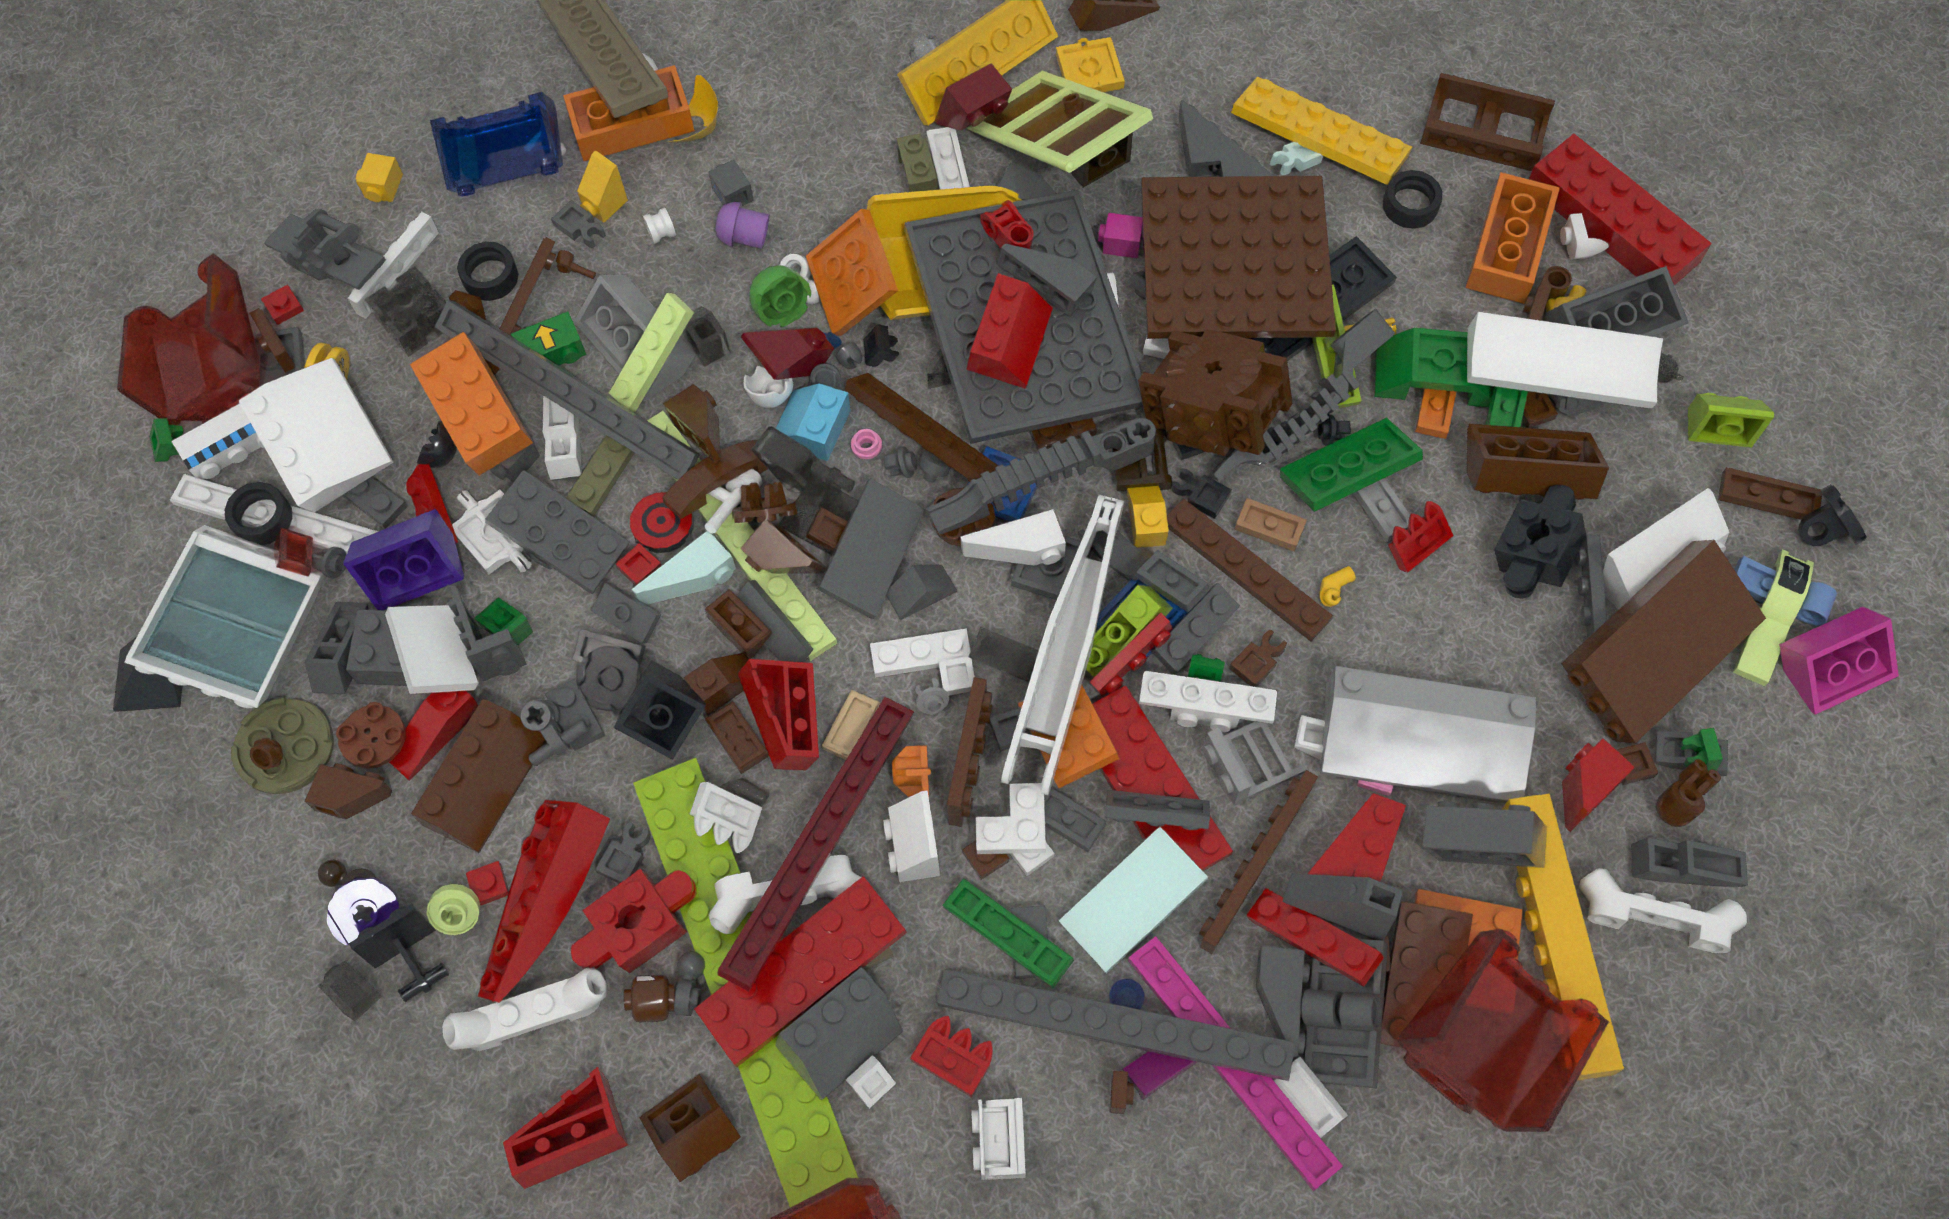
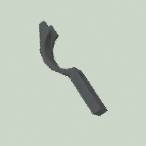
(1152, 569)

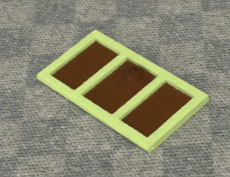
(1062, 121)

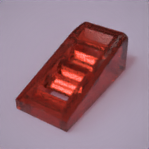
(293, 552)

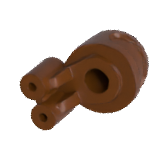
(1684, 798)

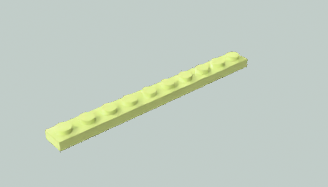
(776, 585)

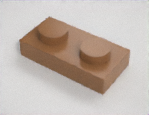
(1270, 524)

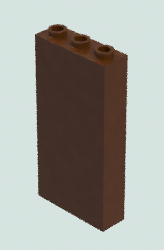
(1663, 641)

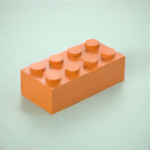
(601, 132)
(1512, 238)
(471, 403)

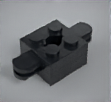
(1540, 542)

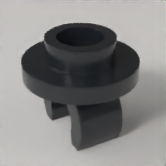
(1332, 430)

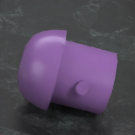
(741, 226)

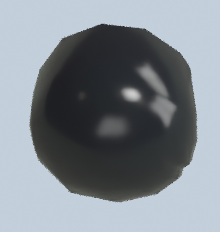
(440, 451)

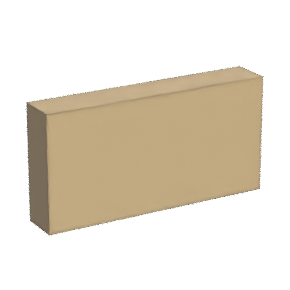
(850, 724)

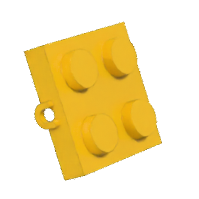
(1091, 64)

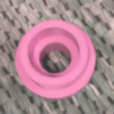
(866, 436)

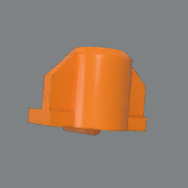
(911, 770)

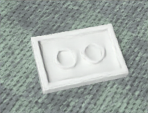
(430, 649)

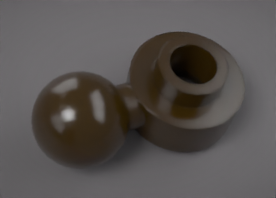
(334, 873)

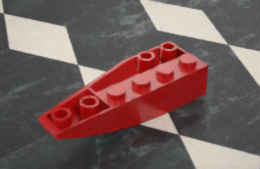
(542, 890)

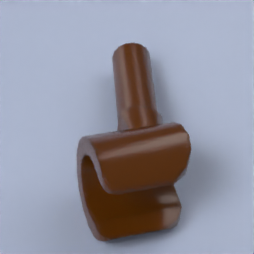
(566, 265)

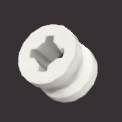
(659, 225)

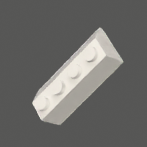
(1647, 553)

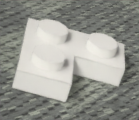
(1021, 830)

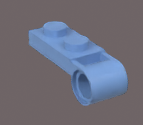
(1758, 582)

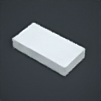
(1311, 1098)

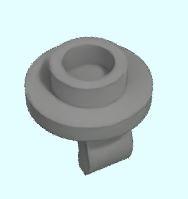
(931, 699)

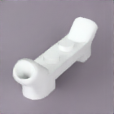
(739, 896)
(1707, 930)
(526, 1012)

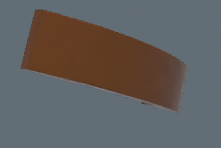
(691, 489)

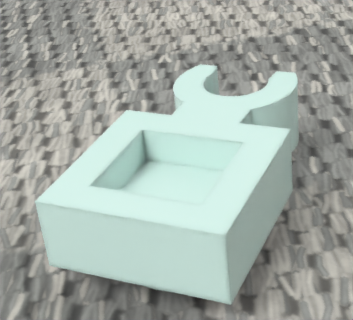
(1295, 156)

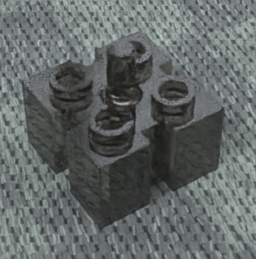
(408, 310)

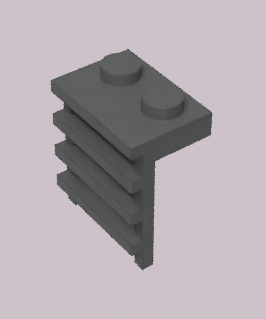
(488, 655)

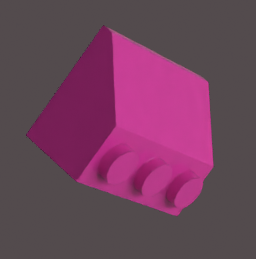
(1841, 658)

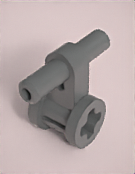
(556, 739)

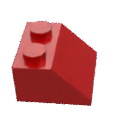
(1591, 779)

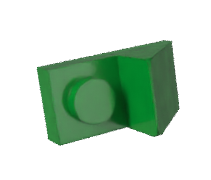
(502, 616)

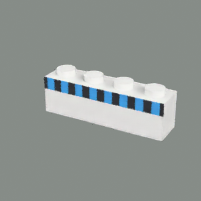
(218, 443)

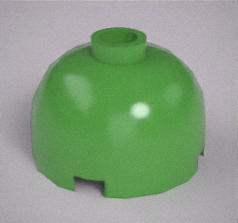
(779, 290)

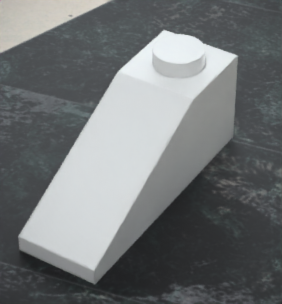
(1022, 541)

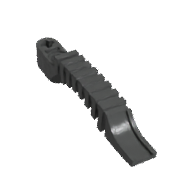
(1350, 351)
(1133, 440)

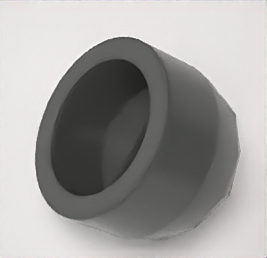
(849, 354)

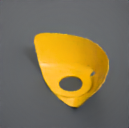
(704, 105)

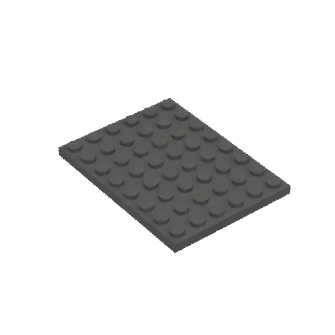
(1083, 360)

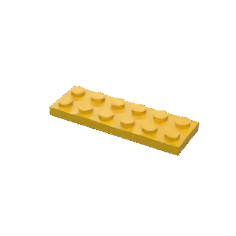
(999, 37)
(1322, 130)

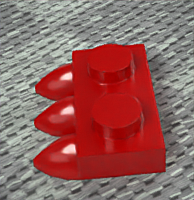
(1421, 538)
(951, 1058)

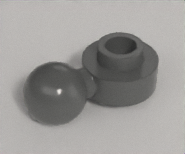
(687, 995)

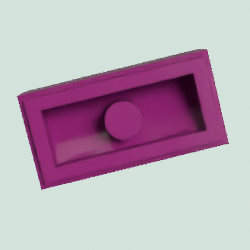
(1154, 1071)

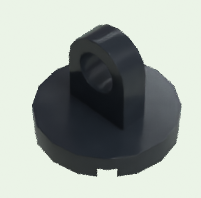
(1837, 520)

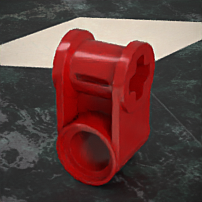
(1007, 226)

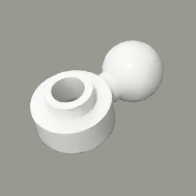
(791, 261)

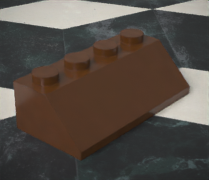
(1533, 460)
(478, 776)

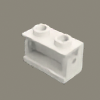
(1001, 1139)

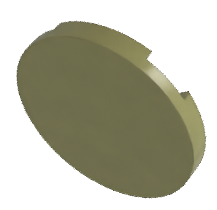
(304, 740)

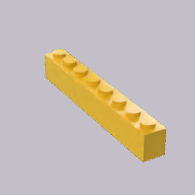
(1562, 935)

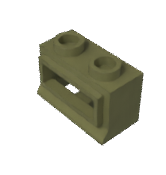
(917, 163)

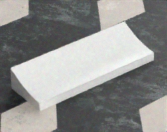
(1563, 360)

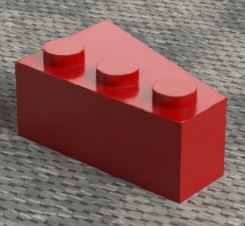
(784, 710)
(1365, 841)
(568, 1134)

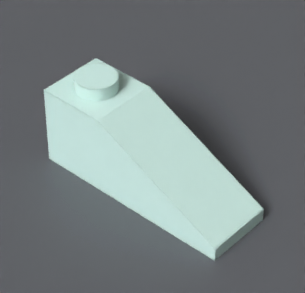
(690, 571)

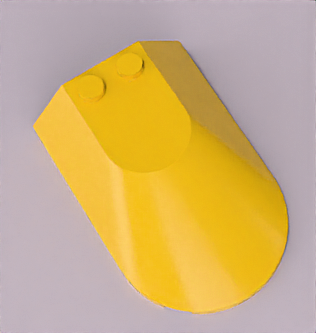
(889, 217)

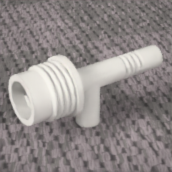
(730, 497)

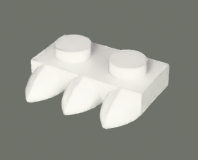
(726, 813)

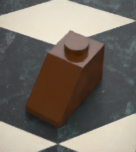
(717, 680)

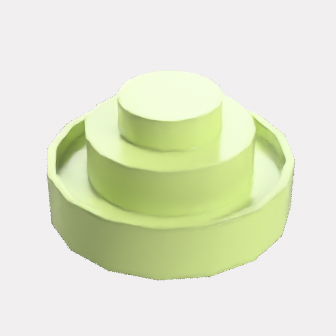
(450, 905)

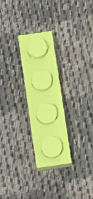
(651, 352)

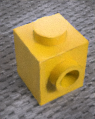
(379, 177)

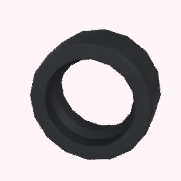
(1412, 217)
(482, 253)
(246, 496)

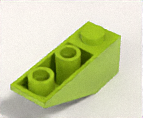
(1124, 625)

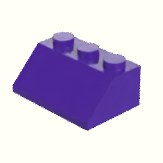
(405, 560)

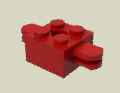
(634, 921)

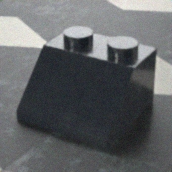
(660, 710)

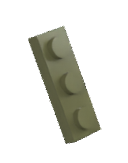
(600, 475)

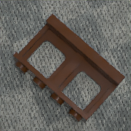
(1482, 139)

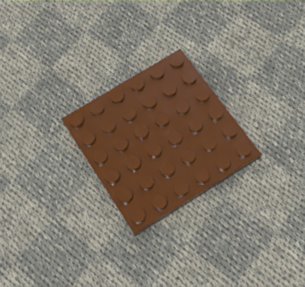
(1237, 256)

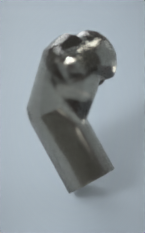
(747, 790)

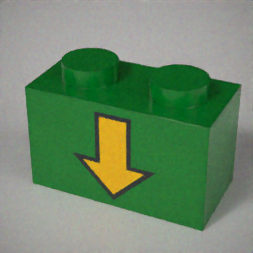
(553, 339)

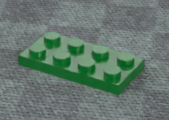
(1351, 464)

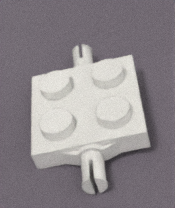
(482, 541)

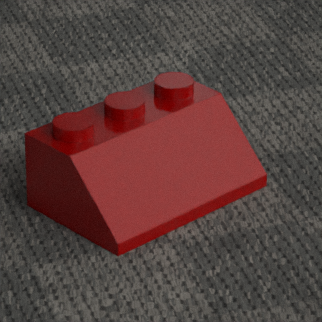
(1010, 332)

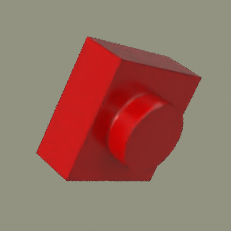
(282, 304)
(638, 564)
(488, 882)

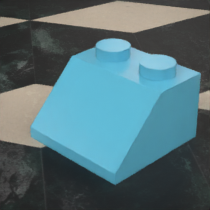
(815, 418)

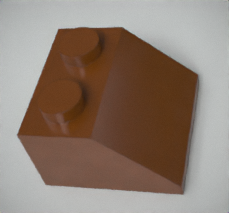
(689, 1128)

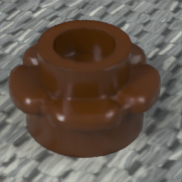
(266, 753)

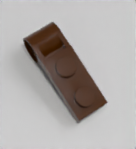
(1553, 285)

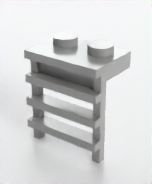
(1232, 771)

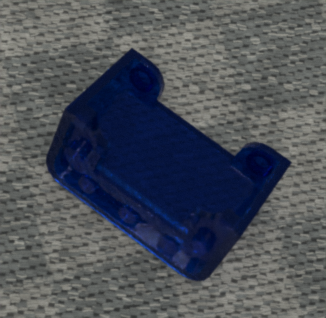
(499, 145)

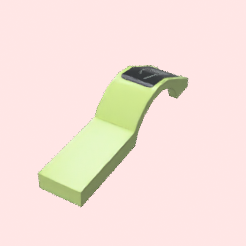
(1780, 609)

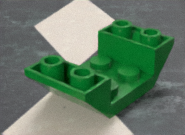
(1426, 361)

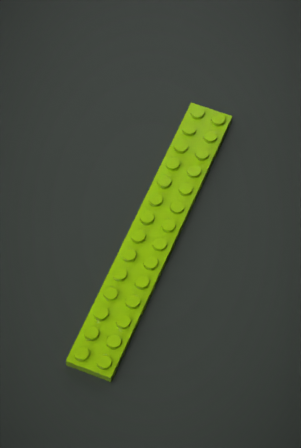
(793, 1119)

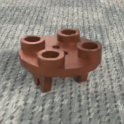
(360, 747)

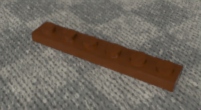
(919, 426)
(1248, 570)
(1250, 871)

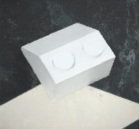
(912, 838)

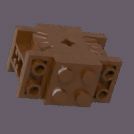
(1216, 392)

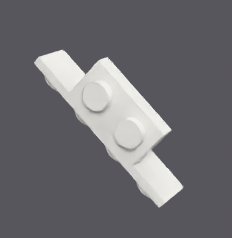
(1207, 701)

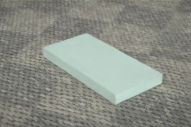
(1133, 899)

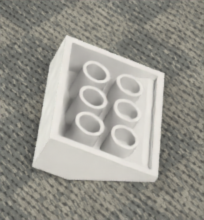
(316, 433)

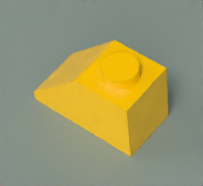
(601, 188)
(1147, 516)

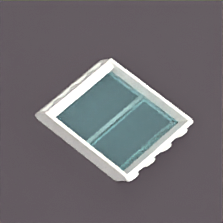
(225, 618)

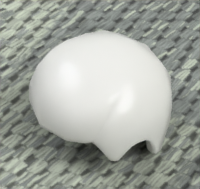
(765, 390)

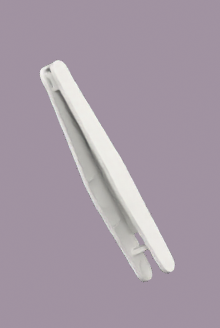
(1065, 648)

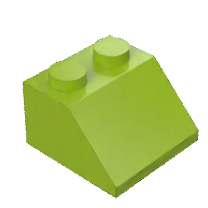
(1727, 420)

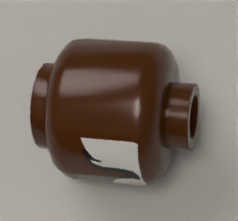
(650, 998)

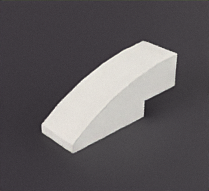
(561, 441)

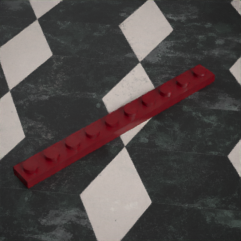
(814, 845)

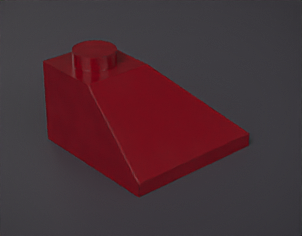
(789, 351)

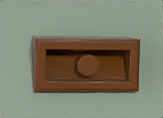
(738, 623)

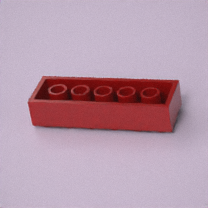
(1619, 211)

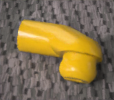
(1576, 292)
(1331, 586)

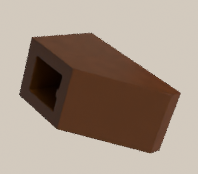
(345, 793)

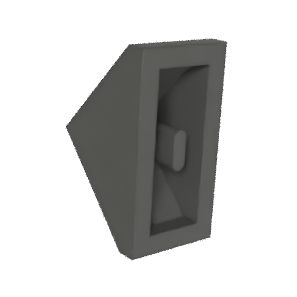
(919, 589)

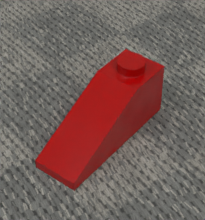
(432, 728)

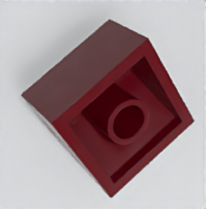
(973, 99)

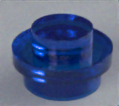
(1127, 994)

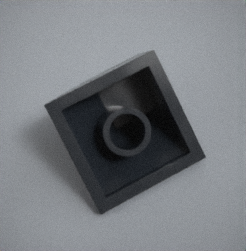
(141, 690)

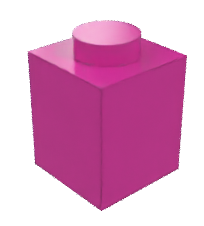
(1121, 235)

